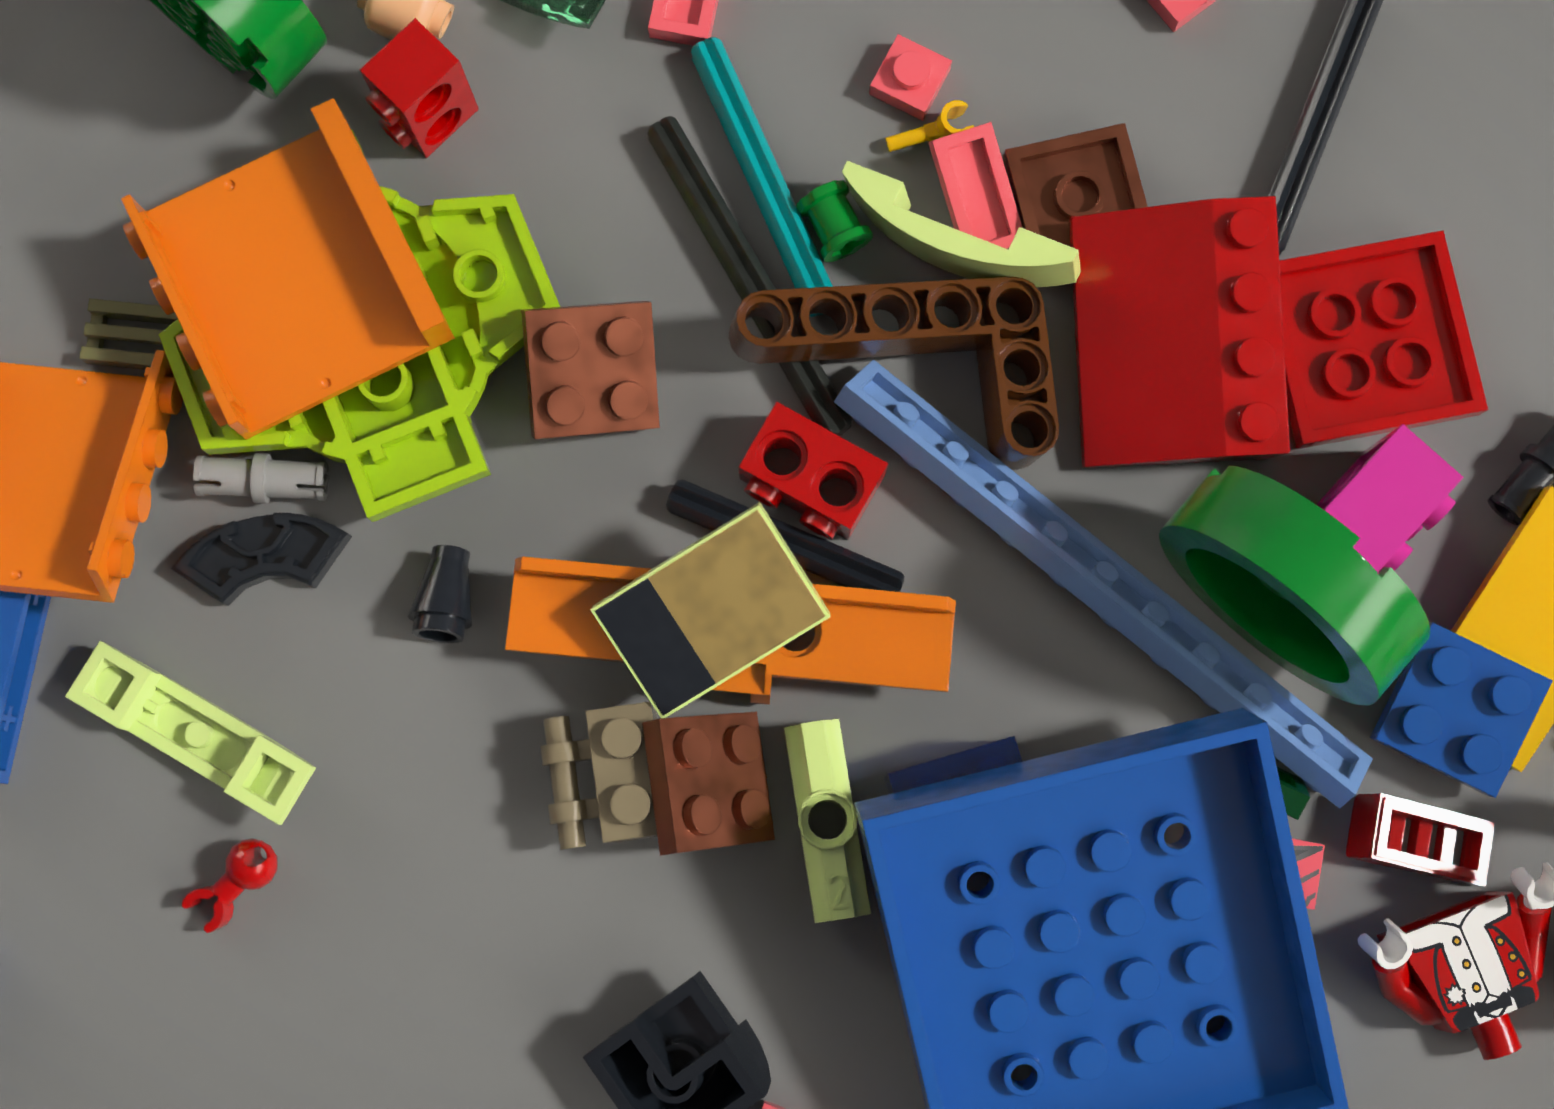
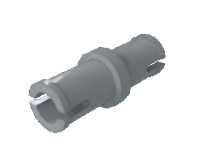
(261, 478)

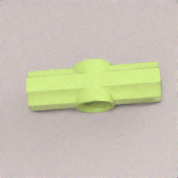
(833, 864)

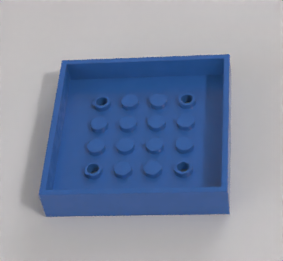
(1098, 937)

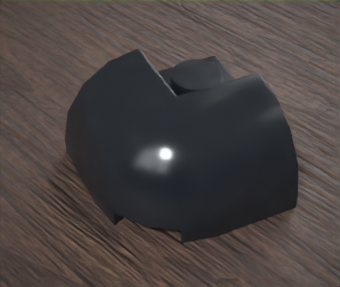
(683, 1055)

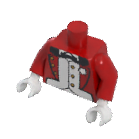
(1470, 962)

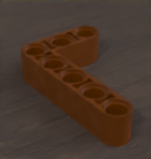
(922, 333)

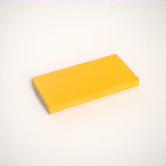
(1516, 610)

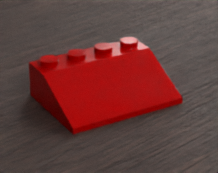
(1180, 334)

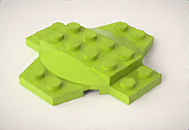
(412, 426)

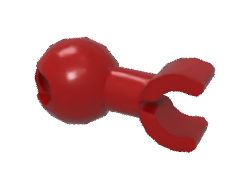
(243, 871)

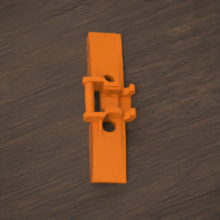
(866, 641)

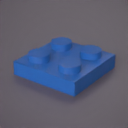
(1461, 710)

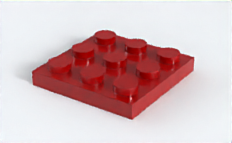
(1376, 341)

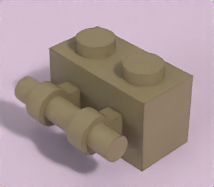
(619, 771)

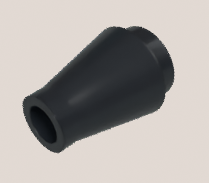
(443, 599)

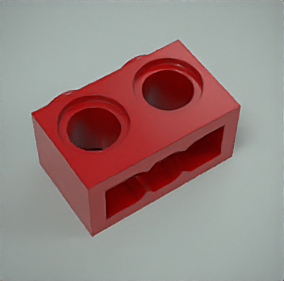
(418, 90)
(822, 458)

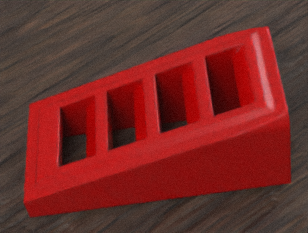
(1379, 830)

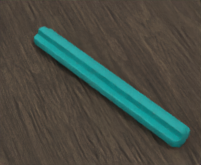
(759, 165)

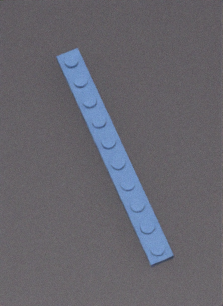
(1102, 579)

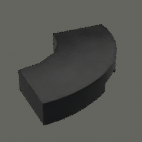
(261, 550)

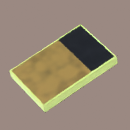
(710, 611)

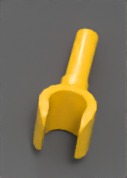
(932, 130)

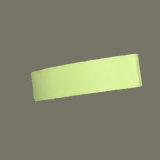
(1028, 257)
(192, 731)

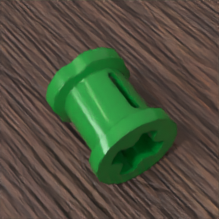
(834, 220)

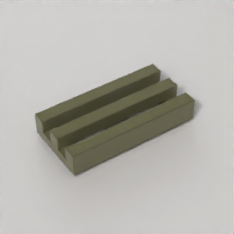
(99, 330)

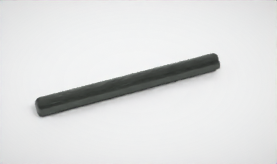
(739, 262)

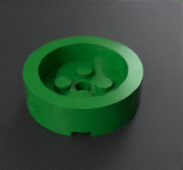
(258, 36)
(1295, 584)

